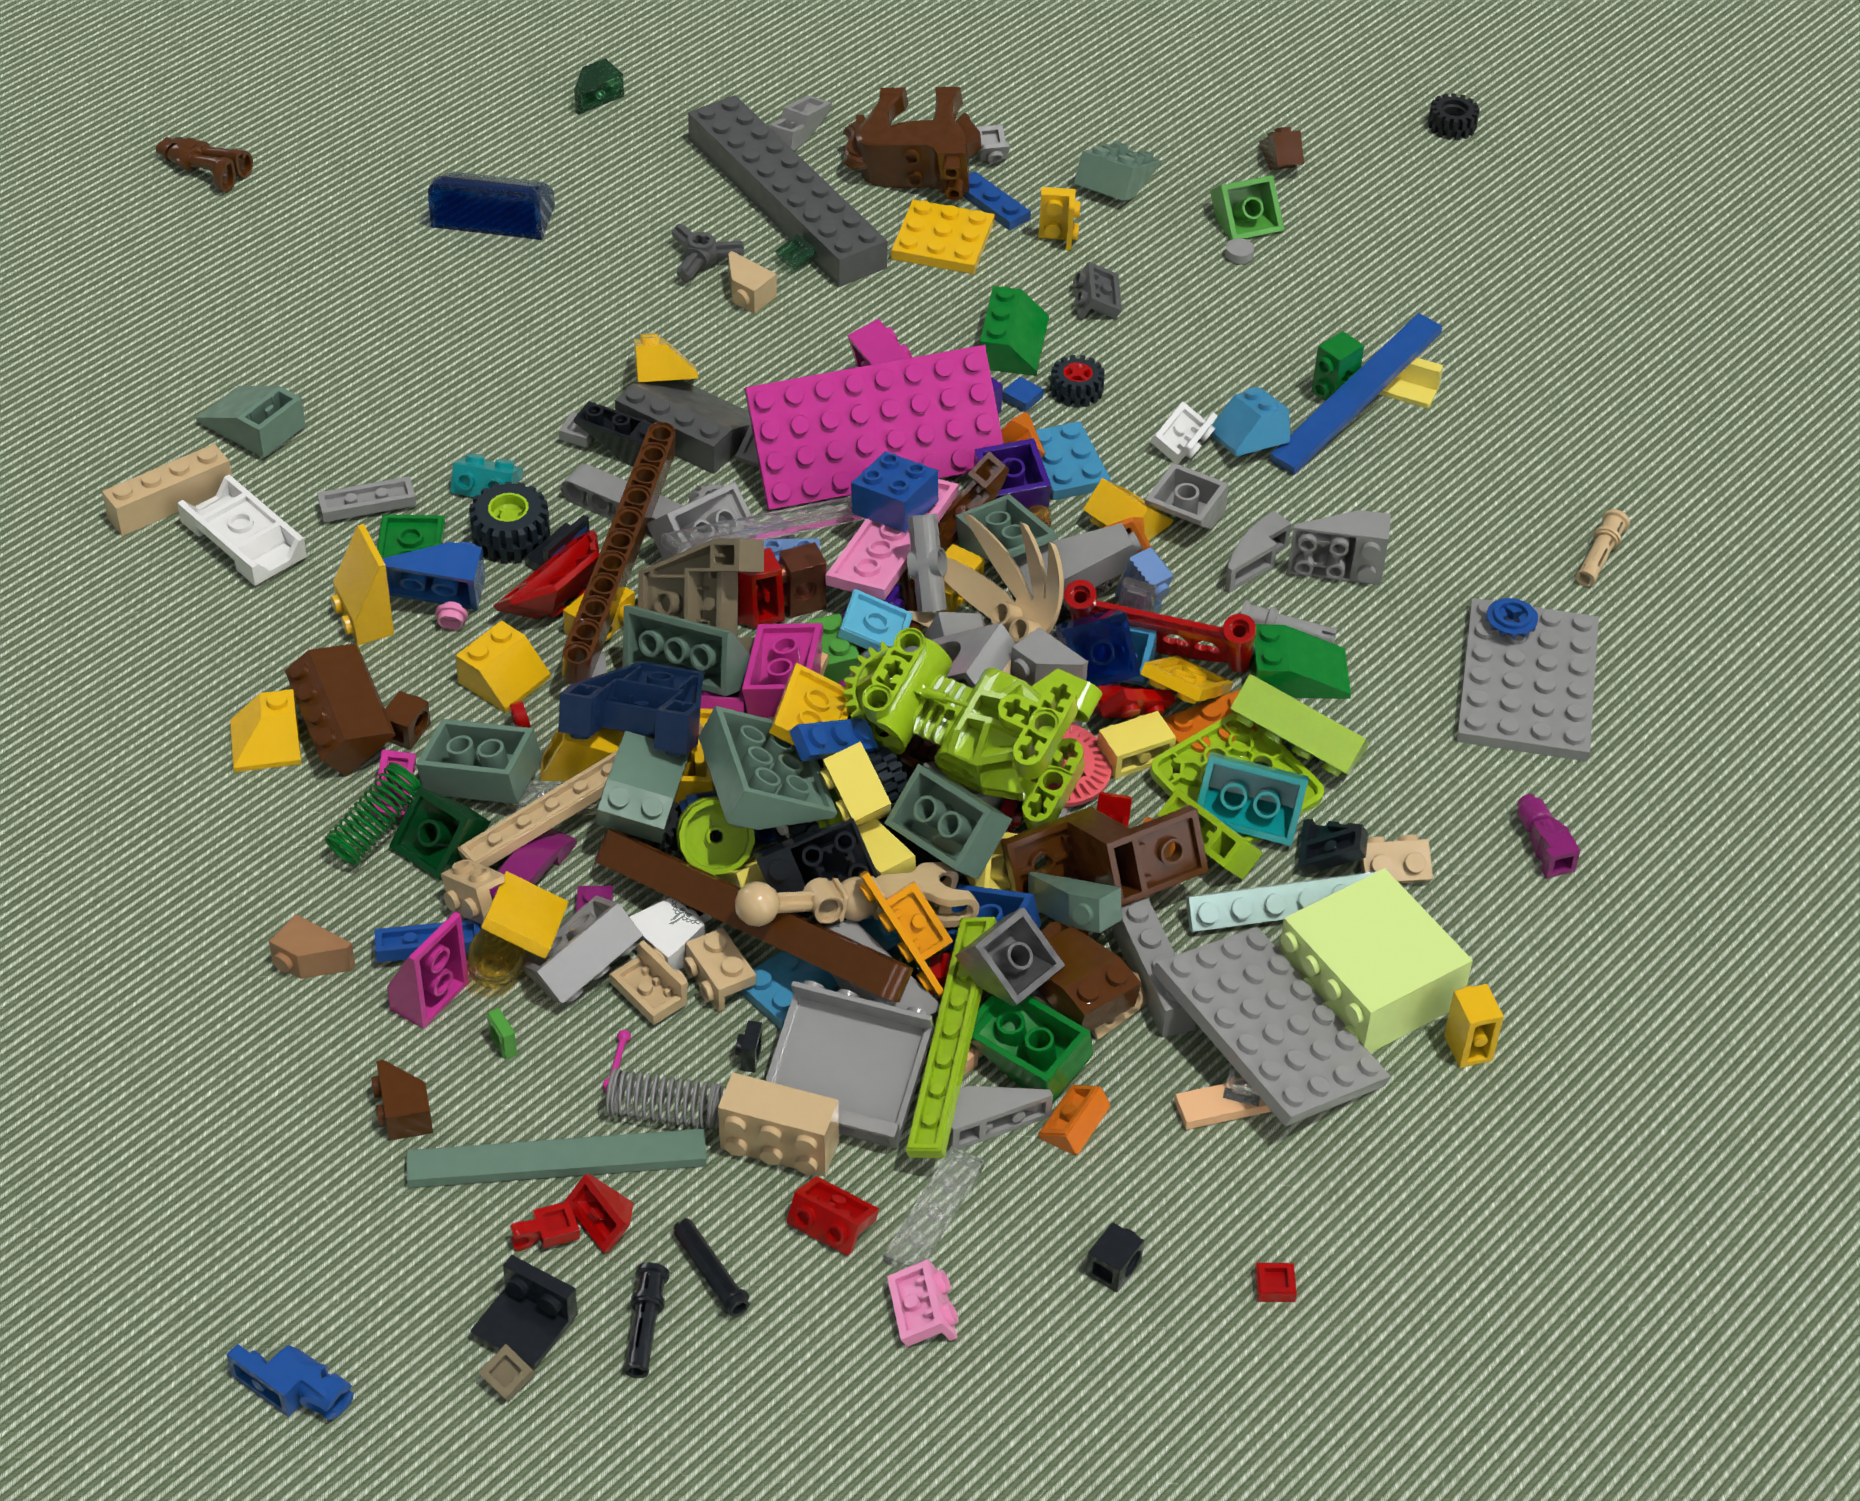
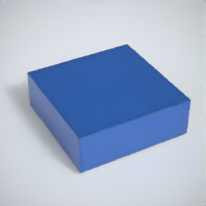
(1022, 394)

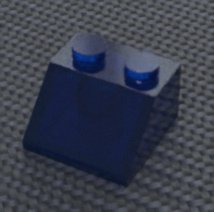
(1104, 643)

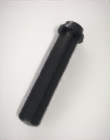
(733, 1300)

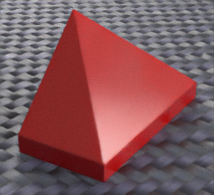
(600, 1211)

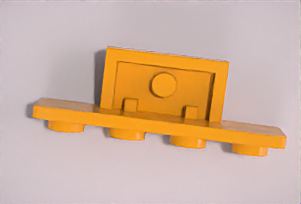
(914, 924)

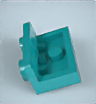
(475, 473)

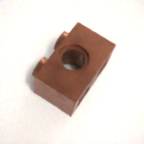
(803, 579)

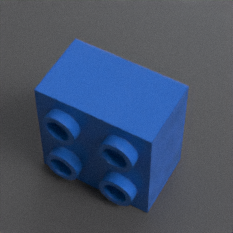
(894, 490)

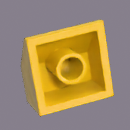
(660, 360)
(1115, 503)
(501, 666)

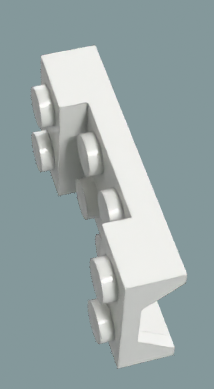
(245, 531)

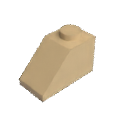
(750, 283)

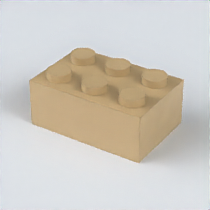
(778, 1124)

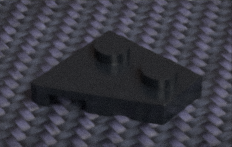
(1330, 845)

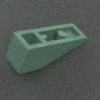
(1076, 902)

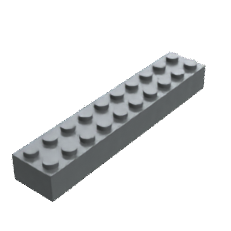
(787, 190)

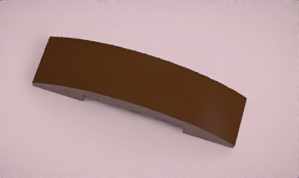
(987, 481)

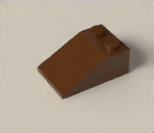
(1092, 983)

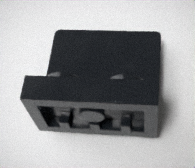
(528, 1312)

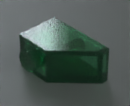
(597, 86)

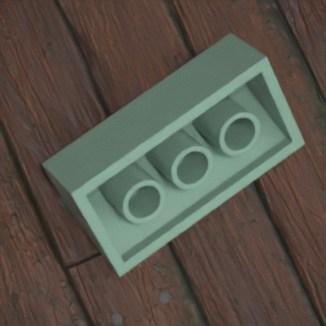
(685, 645)

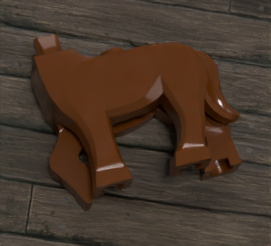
(914, 151)

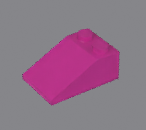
(772, 660)
(431, 975)

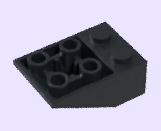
(823, 853)

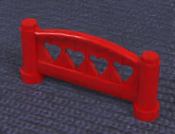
(1232, 640)

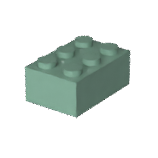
(479, 761)
(948, 821)

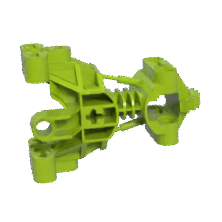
(988, 735)

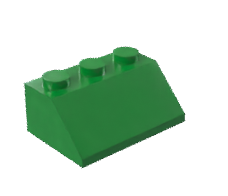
(1013, 331)

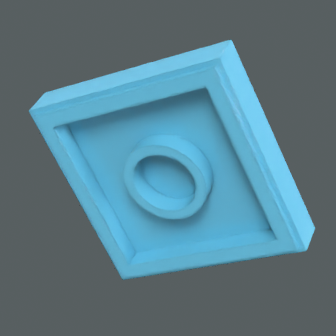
(872, 621)

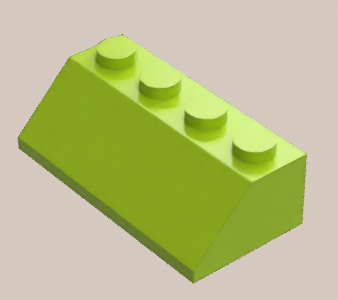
(1299, 725)

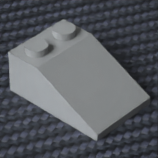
(712, 508)

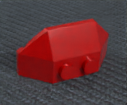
(555, 581)

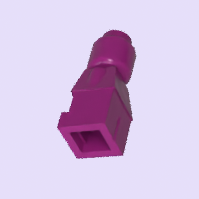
(1548, 837)

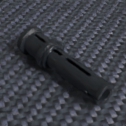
(646, 1304)

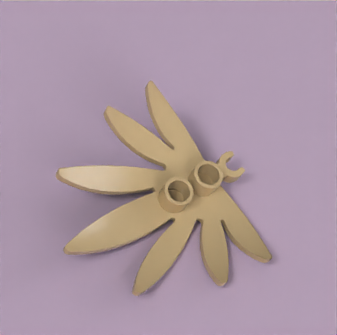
(1017, 616)

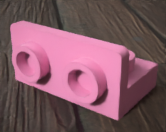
(922, 1303)

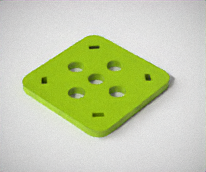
(1193, 764)

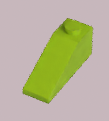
(1219, 839)

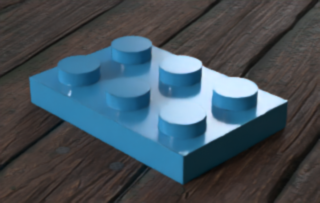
(1070, 460)

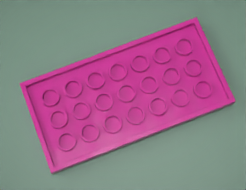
(833, 425)

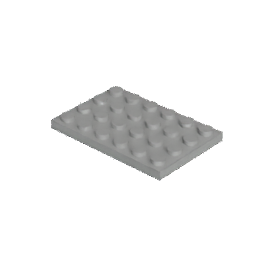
(1531, 689)
(1271, 1025)

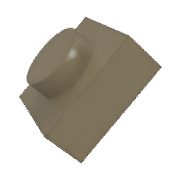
(507, 1372)

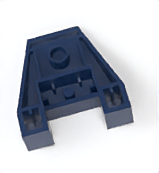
(639, 700)

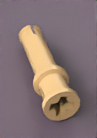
(1605, 539)

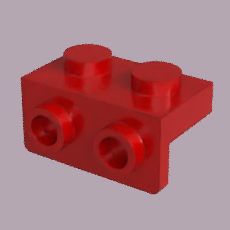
(1133, 701)

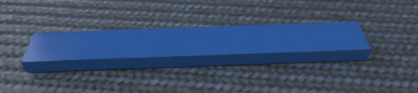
(1356, 393)

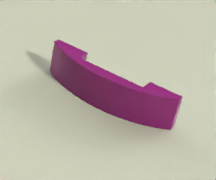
(537, 856)

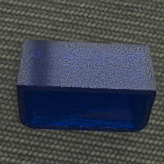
(490, 205)

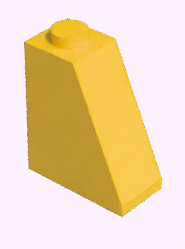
(570, 756)

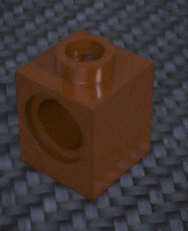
(409, 719)

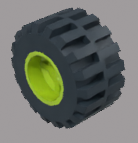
(509, 521)

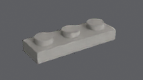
(366, 499)

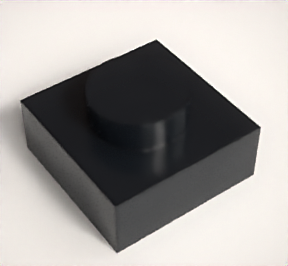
(750, 1046)

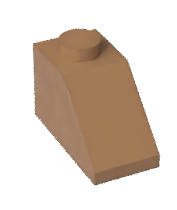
(310, 950)

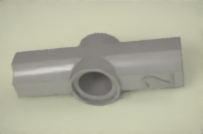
(927, 563)

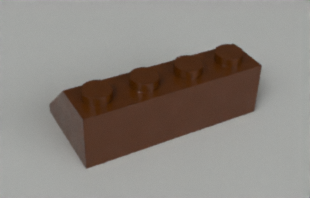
(340, 705)

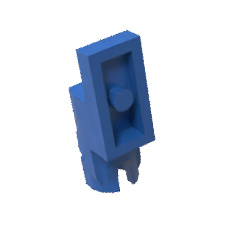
(291, 1381)

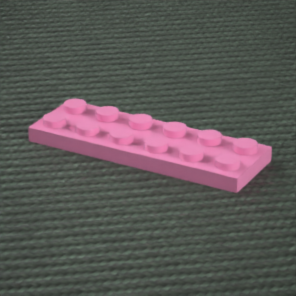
(879, 553)

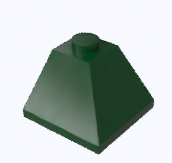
(435, 830)

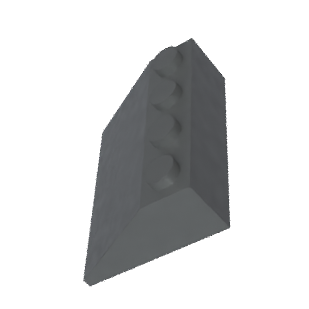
(705, 425)

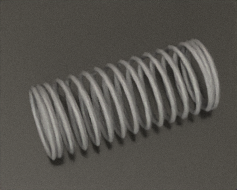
(617, 1087)

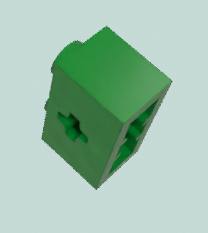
(1336, 363)

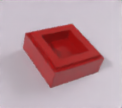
(1275, 1282)

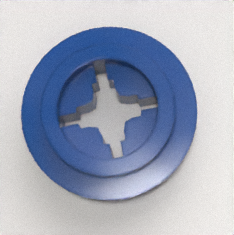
(1514, 609)

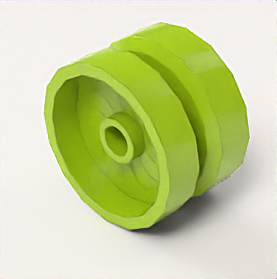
(695, 843)

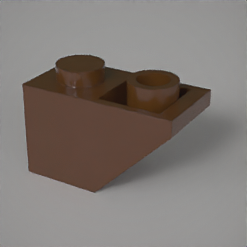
(1283, 149)
(404, 1102)

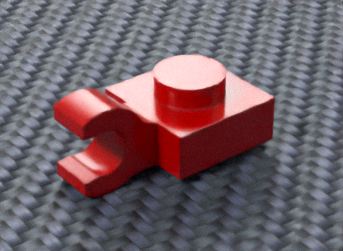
(550, 1225)

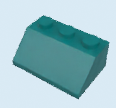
(1253, 797)

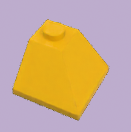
(266, 732)

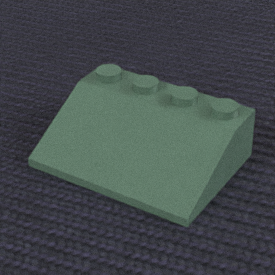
(760, 775)

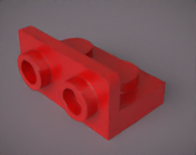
(830, 1214)

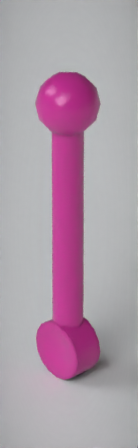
(623, 1037)

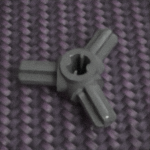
(701, 250)

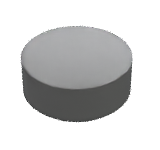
(1239, 251)

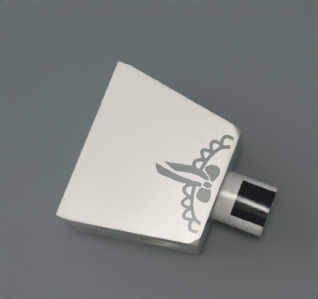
(669, 927)

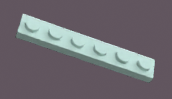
(1262, 902)

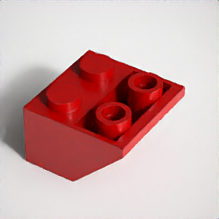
(761, 594)

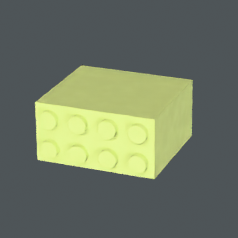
(1375, 959)

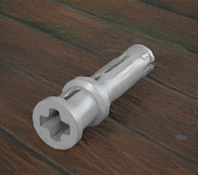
(1271, 616)

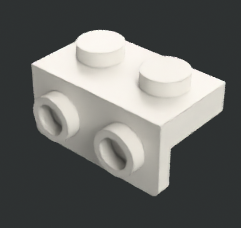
(1181, 433)

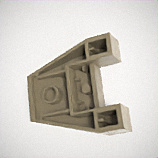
(702, 583)

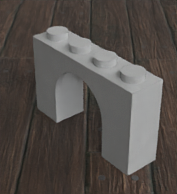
(975, 651)

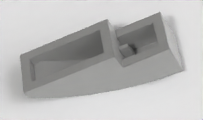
(800, 120)
(1257, 550)

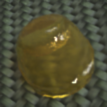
(494, 961)

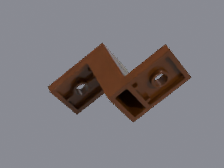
(1109, 853)

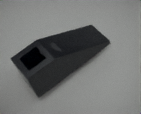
(614, 430)

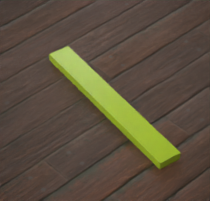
(947, 1051)

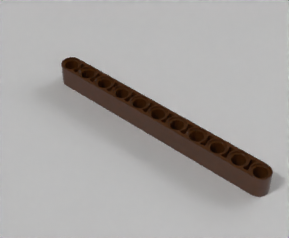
(618, 553)
(786, 931)

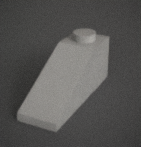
(992, 1111)

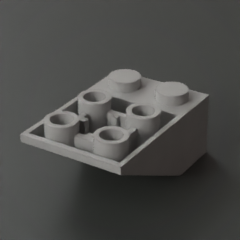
(1341, 547)

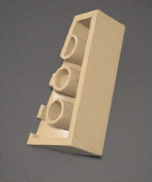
(158, 491)

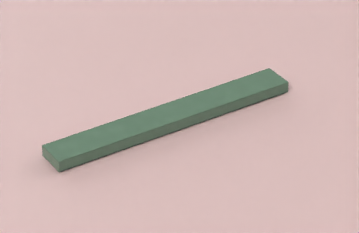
(556, 1158)

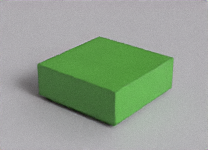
(501, 1033)

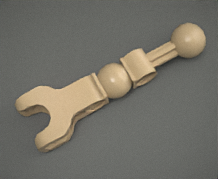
(832, 901)

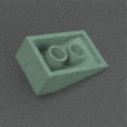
(1003, 520)
(640, 789)

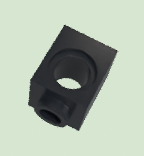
(1114, 1257)

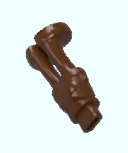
(194, 154)

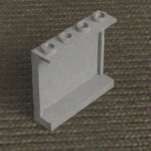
(854, 1053)

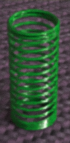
(336, 841)

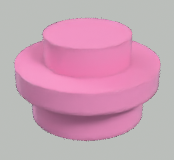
(451, 615)

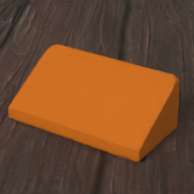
(1075, 1118)

